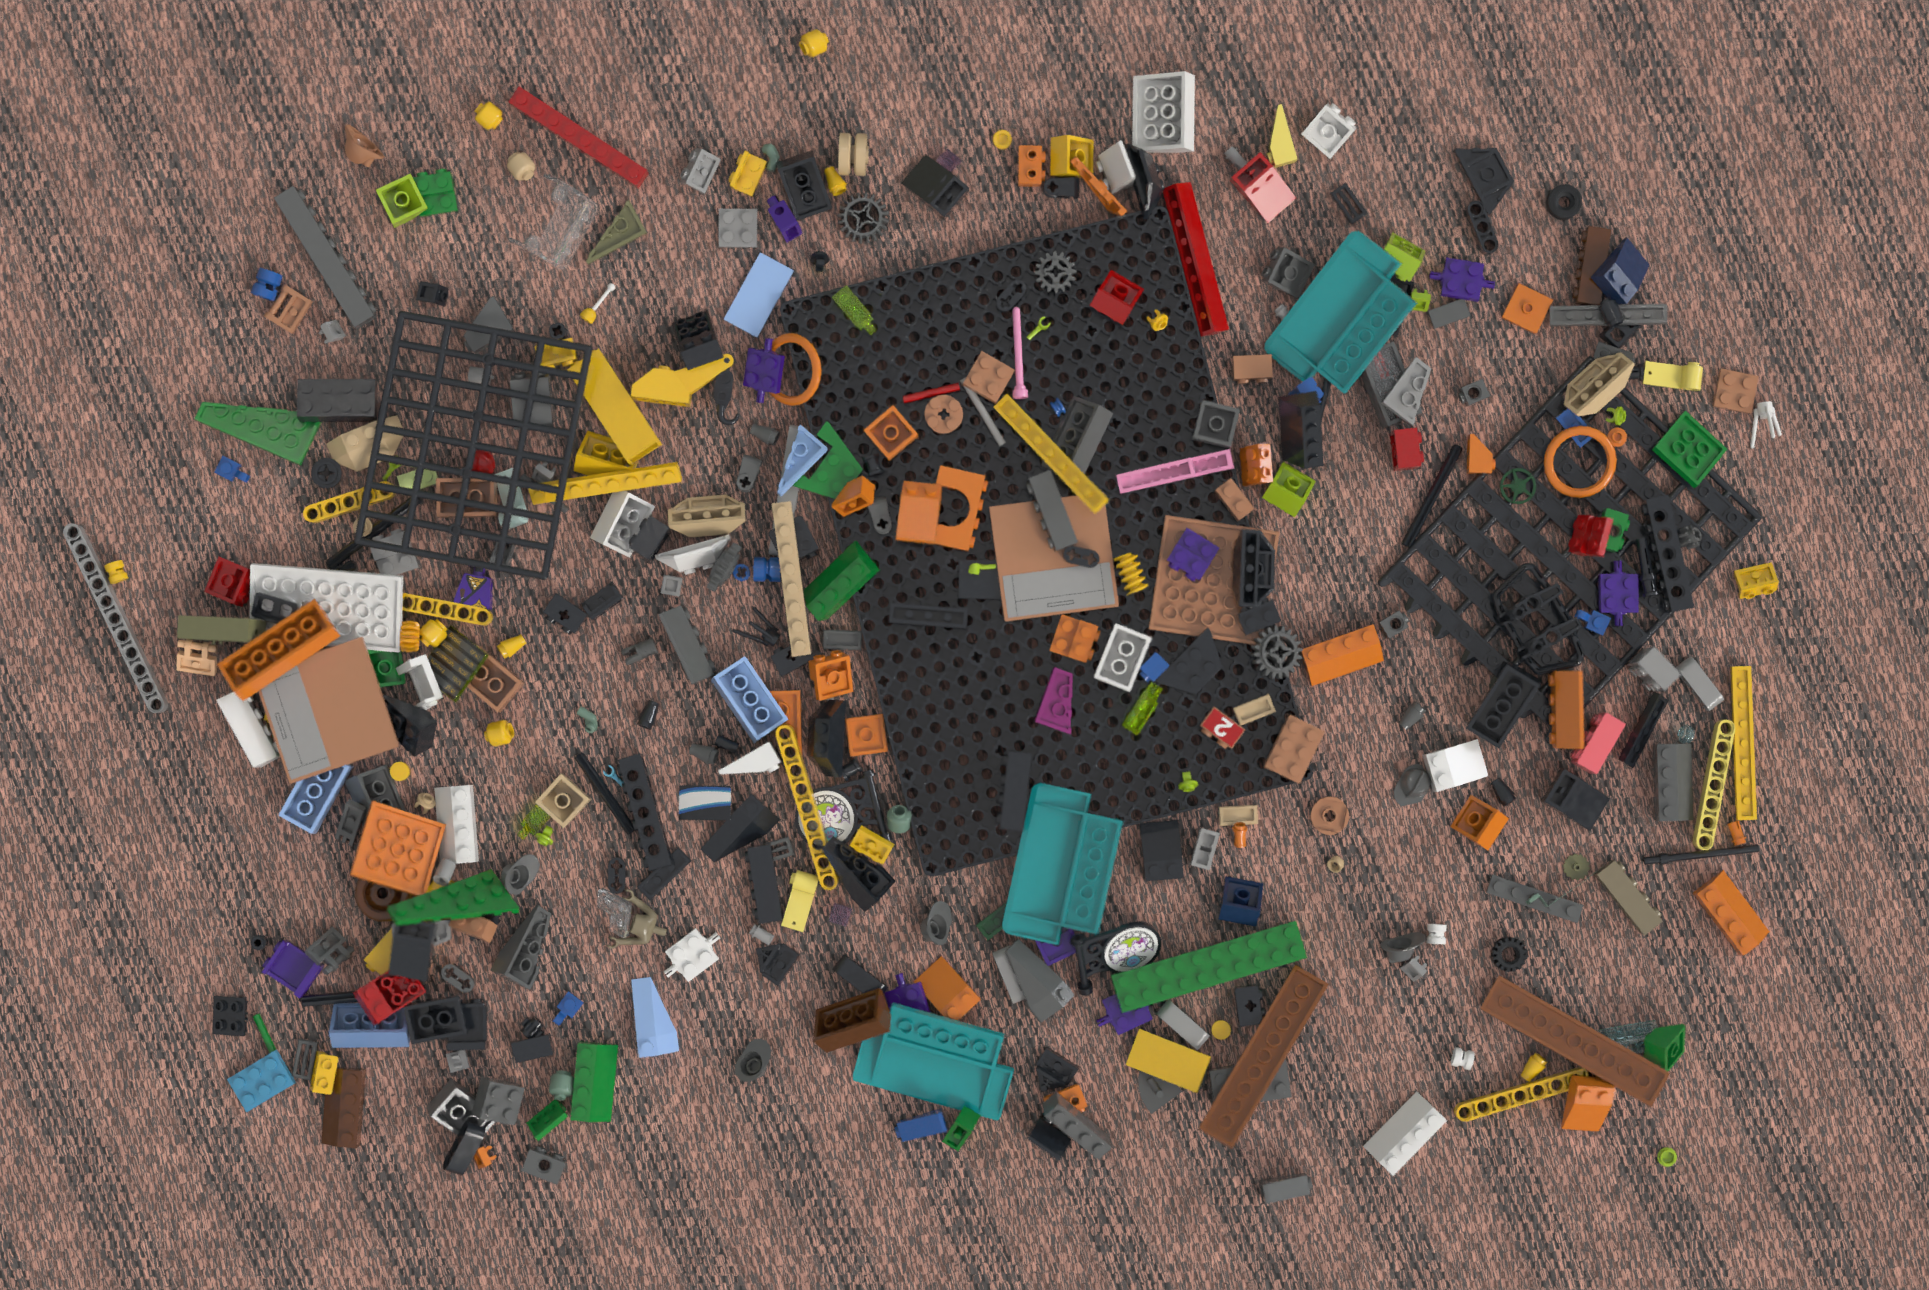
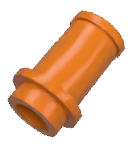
(1736, 833)
(1239, 834)

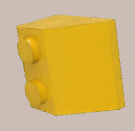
(1066, 148)

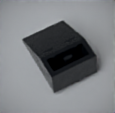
(935, 186)
(697, 340)
(412, 725)
(1575, 799)
(412, 950)

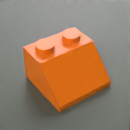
(1479, 822)

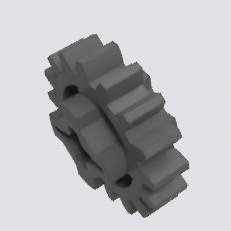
(1045, 273)

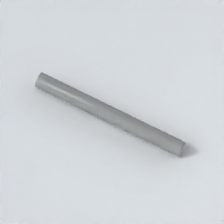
(984, 414)

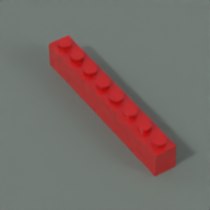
(578, 137)
(1195, 259)

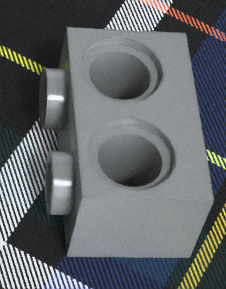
(1204, 848)

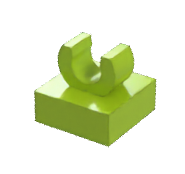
(1422, 299)

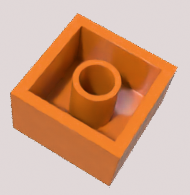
(891, 433)

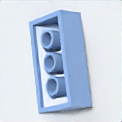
(749, 699)

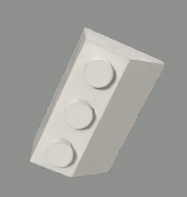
(621, 521)

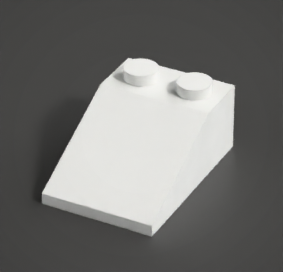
(1116, 168)
(759, 760)
(1455, 765)

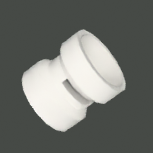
(1436, 933)
(1462, 1058)

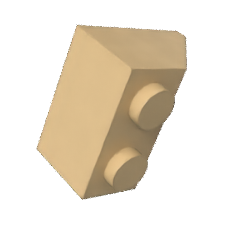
(563, 800)

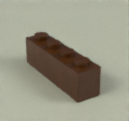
(1592, 256)

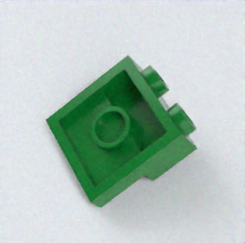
(437, 192)

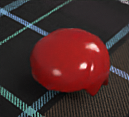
(484, 462)

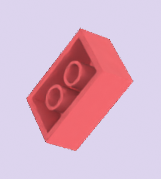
(1597, 742)

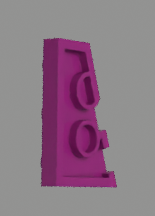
(1056, 702)

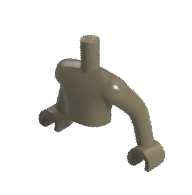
(641, 925)

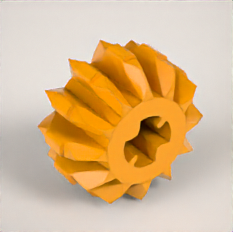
(409, 636)

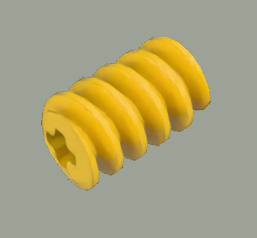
(1131, 573)

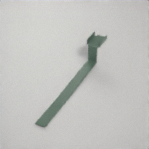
(1538, 896)

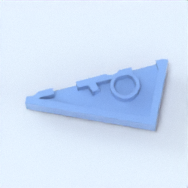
(804, 454)

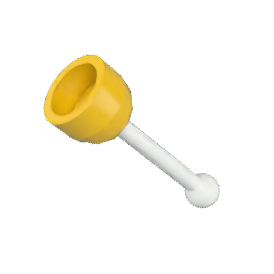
(589, 314)

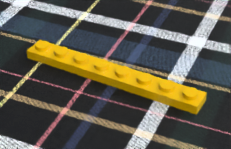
(1051, 453)
(612, 482)
(1743, 743)

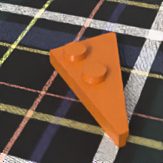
(1098, 188)
(791, 706)

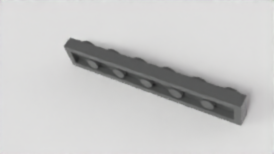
(1590, 315)

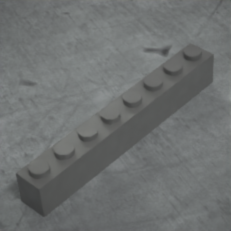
(325, 257)

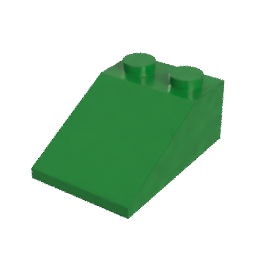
(385, 667)

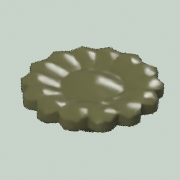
(1576, 866)

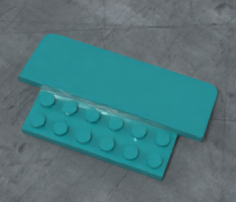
(1342, 315)
(1061, 866)
(937, 1062)

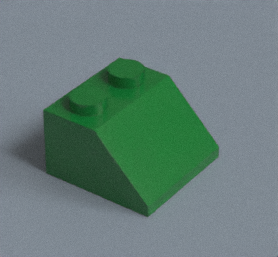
(1665, 1045)

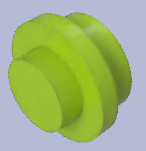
(1666, 1156)

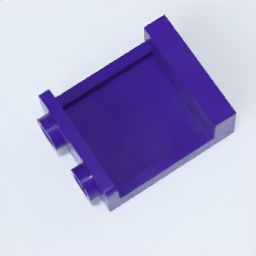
(291, 968)

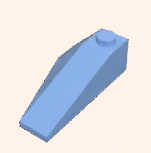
(653, 1025)

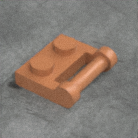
(292, 313)

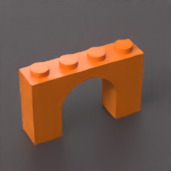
(971, 486)

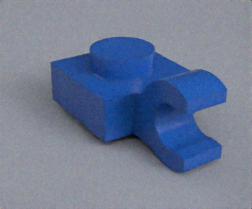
(230, 469)
(1594, 621)
(569, 1006)

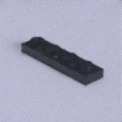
(1643, 729)

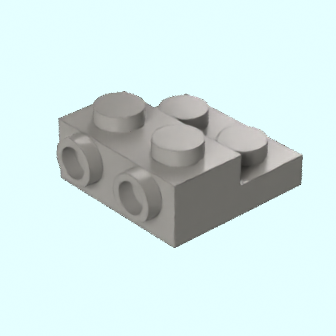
(393, 562)

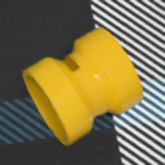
(116, 572)

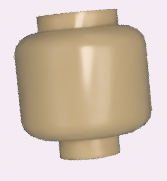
(521, 166)

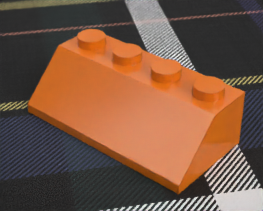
(1342, 655)
(1566, 709)
(1731, 913)

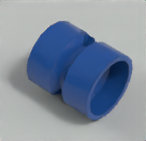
(266, 277)
(766, 569)

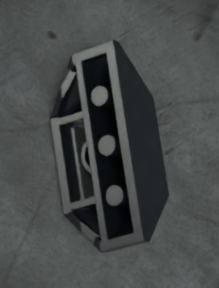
(1146, 182)
(1252, 568)
(827, 737)

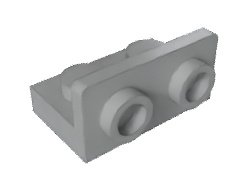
(699, 170)

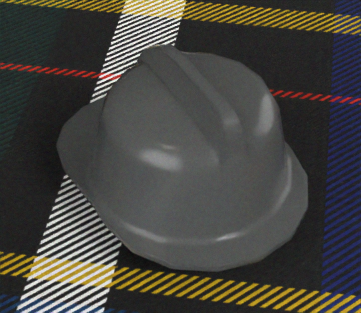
(1412, 785)
(520, 874)
(937, 924)
(1402, 947)
(753, 1061)

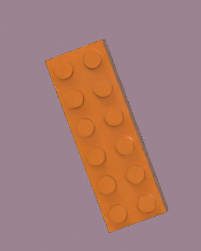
(278, 650)

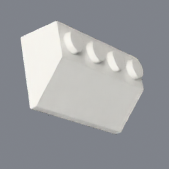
(249, 729)
(457, 810)
(1404, 1133)

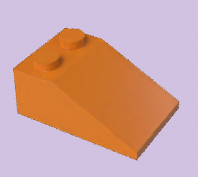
(919, 512)
(947, 990)
(1587, 1103)

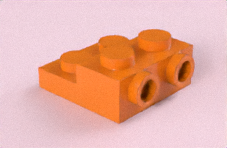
(1256, 464)
(1074, 638)
(831, 675)

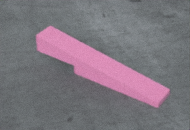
(1175, 471)

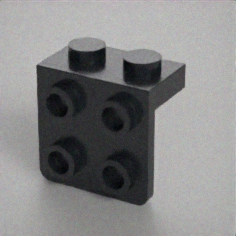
(805, 542)

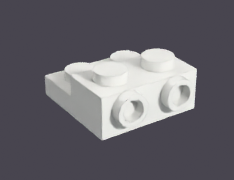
(1329, 130)

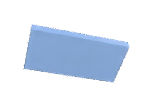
(758, 295)

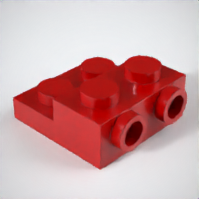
(1590, 535)
(229, 582)

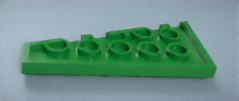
(265, 428)
(459, 900)

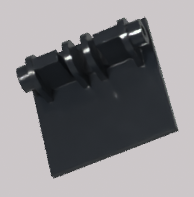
(229, 1016)

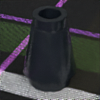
(648, 715)
(1503, 792)

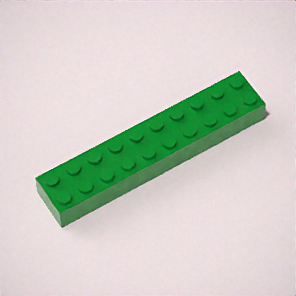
(1208, 966)

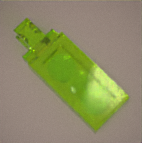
(854, 309)
(1143, 709)
(533, 821)

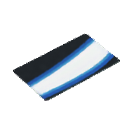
(704, 802)

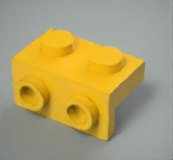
(558, 356)

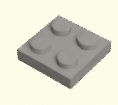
(738, 228)

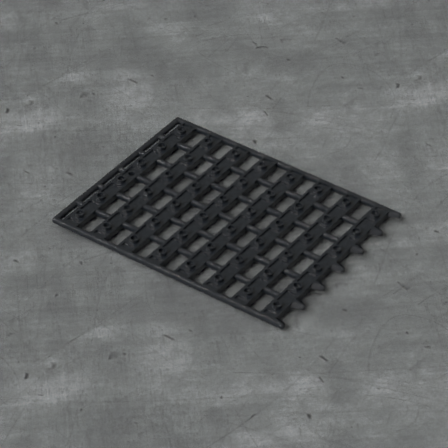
(1556, 563)

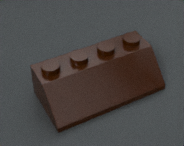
(851, 1021)
(344, 1109)

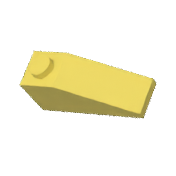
(1281, 145)

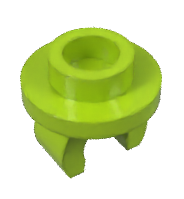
(1619, 415)
(1187, 785)
(544, 838)

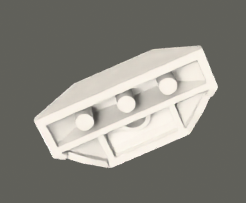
(695, 556)

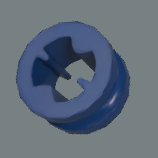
(1057, 407)
(735, 572)

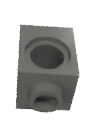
(1479, 386)
(1388, 630)

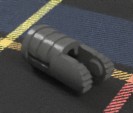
(643, 649)

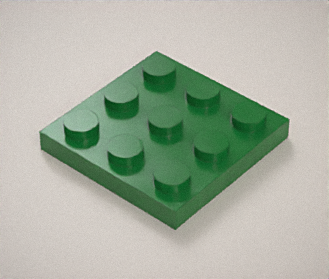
(1689, 449)

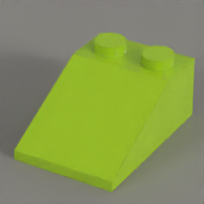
(1407, 253)

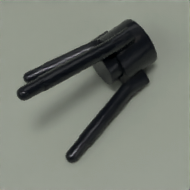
(770, 636)

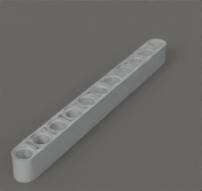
(108, 612)

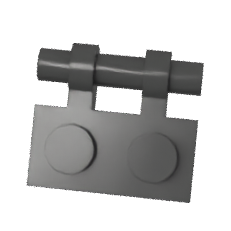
(325, 946)

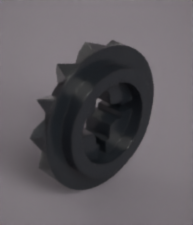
(320, 466)

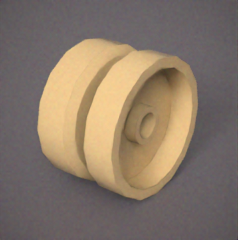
(853, 154)

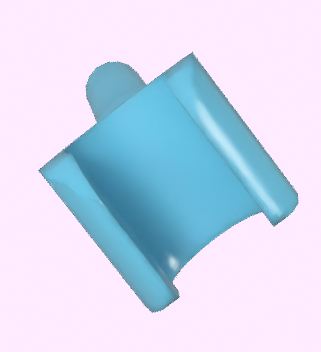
(613, 775)

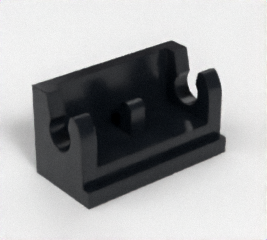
(602, 601)
(532, 1048)

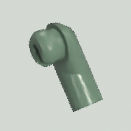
(773, 156)
(590, 719)

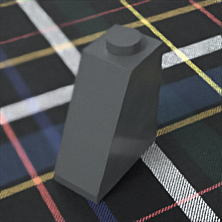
(492, 316)
(1285, 1187)

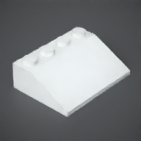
(1164, 112)

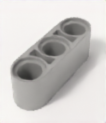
(1701, 685)
(1009, 978)
(1183, 1024)

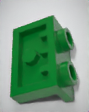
(547, 1119)

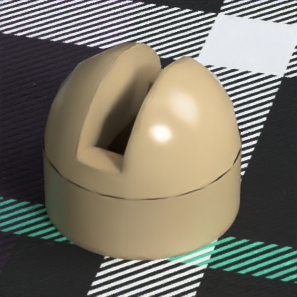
(1335, 868)

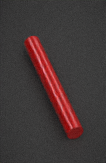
(931, 392)

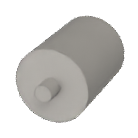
(475, 375)
(444, 872)

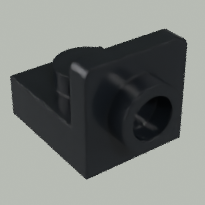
(432, 293)

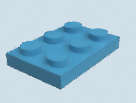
(261, 1080)

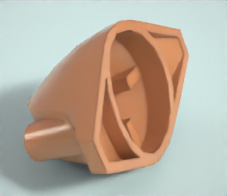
(360, 148)

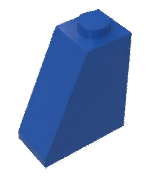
(921, 1125)

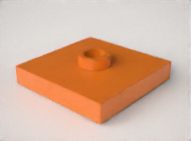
(1527, 308)
(866, 735)

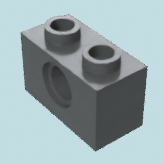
(533, 1167)

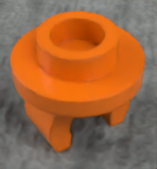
(1617, 436)

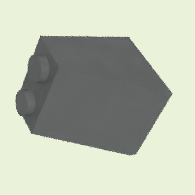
(541, 412)

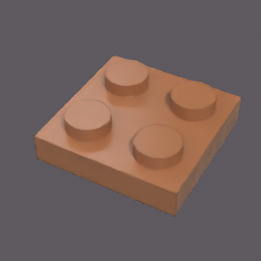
(988, 377)
(1735, 391)

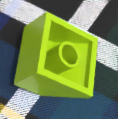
(401, 200)
(1289, 489)

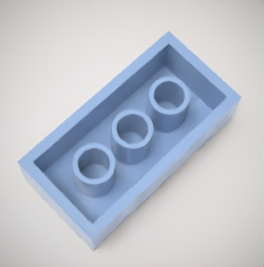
(313, 798)

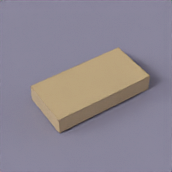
(1254, 709)
(1232, 814)

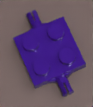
(1462, 279)
(764, 370)
(1618, 593)
(908, 995)
(1123, 1021)

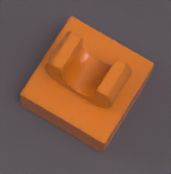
(482, 1158)

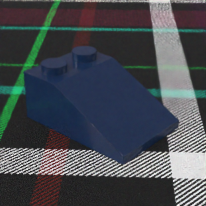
(1621, 272)

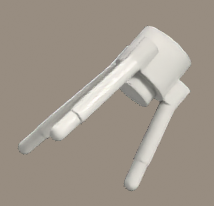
(1765, 411)

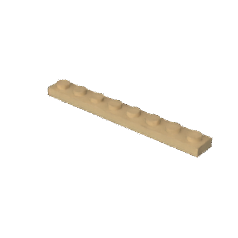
(791, 578)

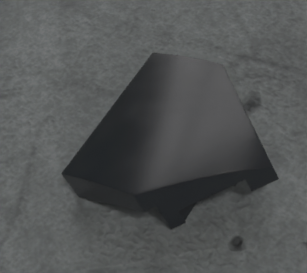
(776, 961)
(1054, 1070)

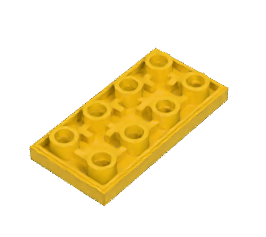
(1168, 1060)

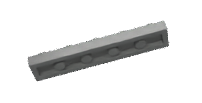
(1520, 894)

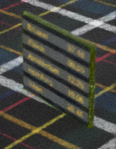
(456, 663)

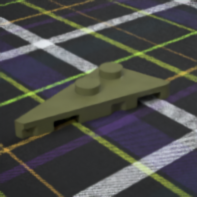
(623, 230)

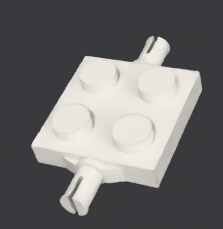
(692, 954)

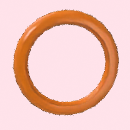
(816, 368)
(1599, 485)

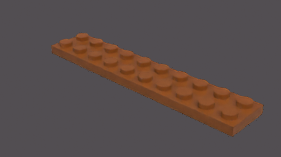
(1575, 1041)
(1263, 1057)

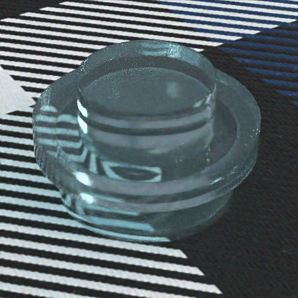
(1686, 734)

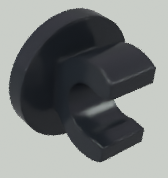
(819, 259)

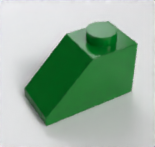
(961, 1128)

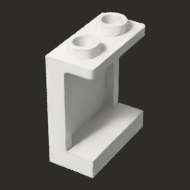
(423, 681)

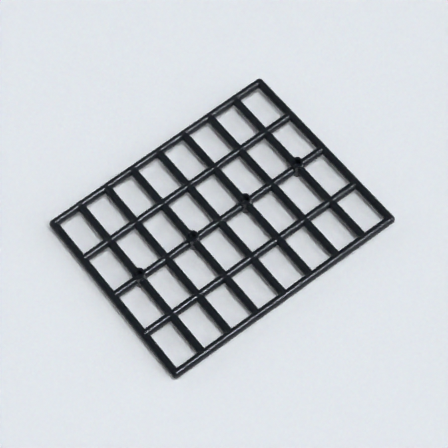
(467, 472)

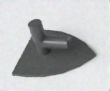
(1156, 1091)

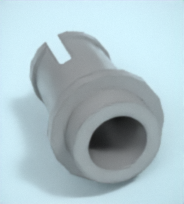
(1238, 161)
(1281, 311)
(761, 934)

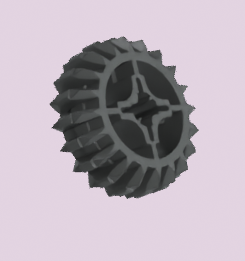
(871, 222)

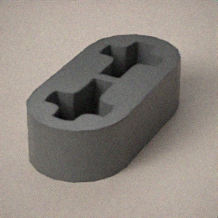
(455, 981)

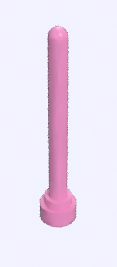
(1020, 390)

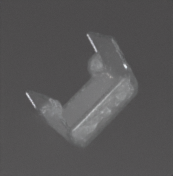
(564, 229)

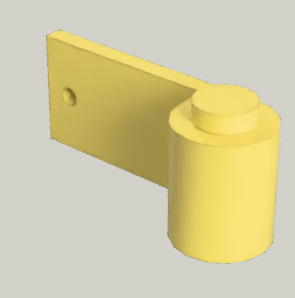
(1673, 376)
(800, 900)

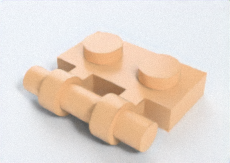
(195, 662)

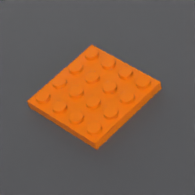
(397, 849)

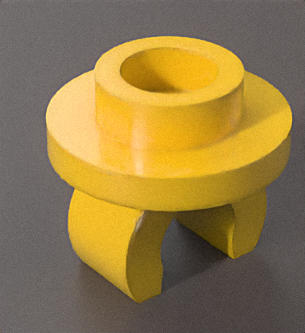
(1159, 322)

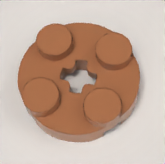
(952, 407)
(1334, 825)

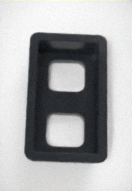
(1628, 333)
(273, 616)

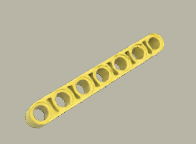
(1720, 777)

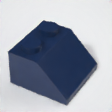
(1241, 901)

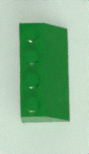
(839, 582)
(594, 1082)

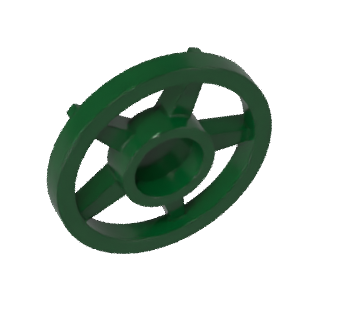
(1518, 486)

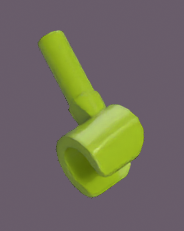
(1040, 327)
(392, 467)
(975, 568)

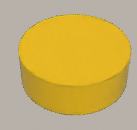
(1002, 139)
(399, 771)
(1220, 1029)

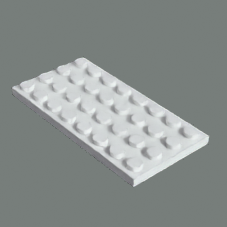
(354, 601)

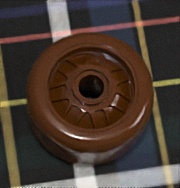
(371, 902)

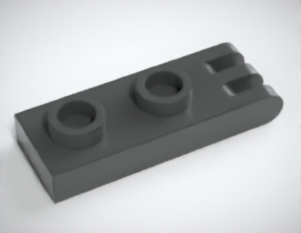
(350, 822)

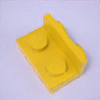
(747, 173)
(1756, 580)
(871, 845)
(323, 1073)

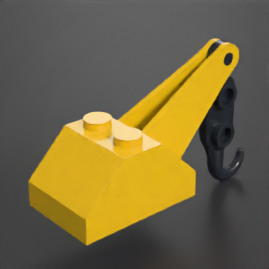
(676, 387)

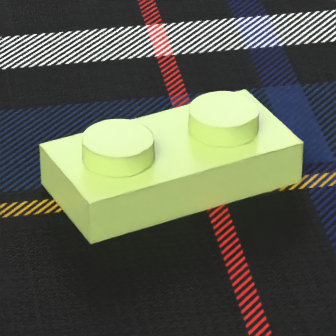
(428, 479)

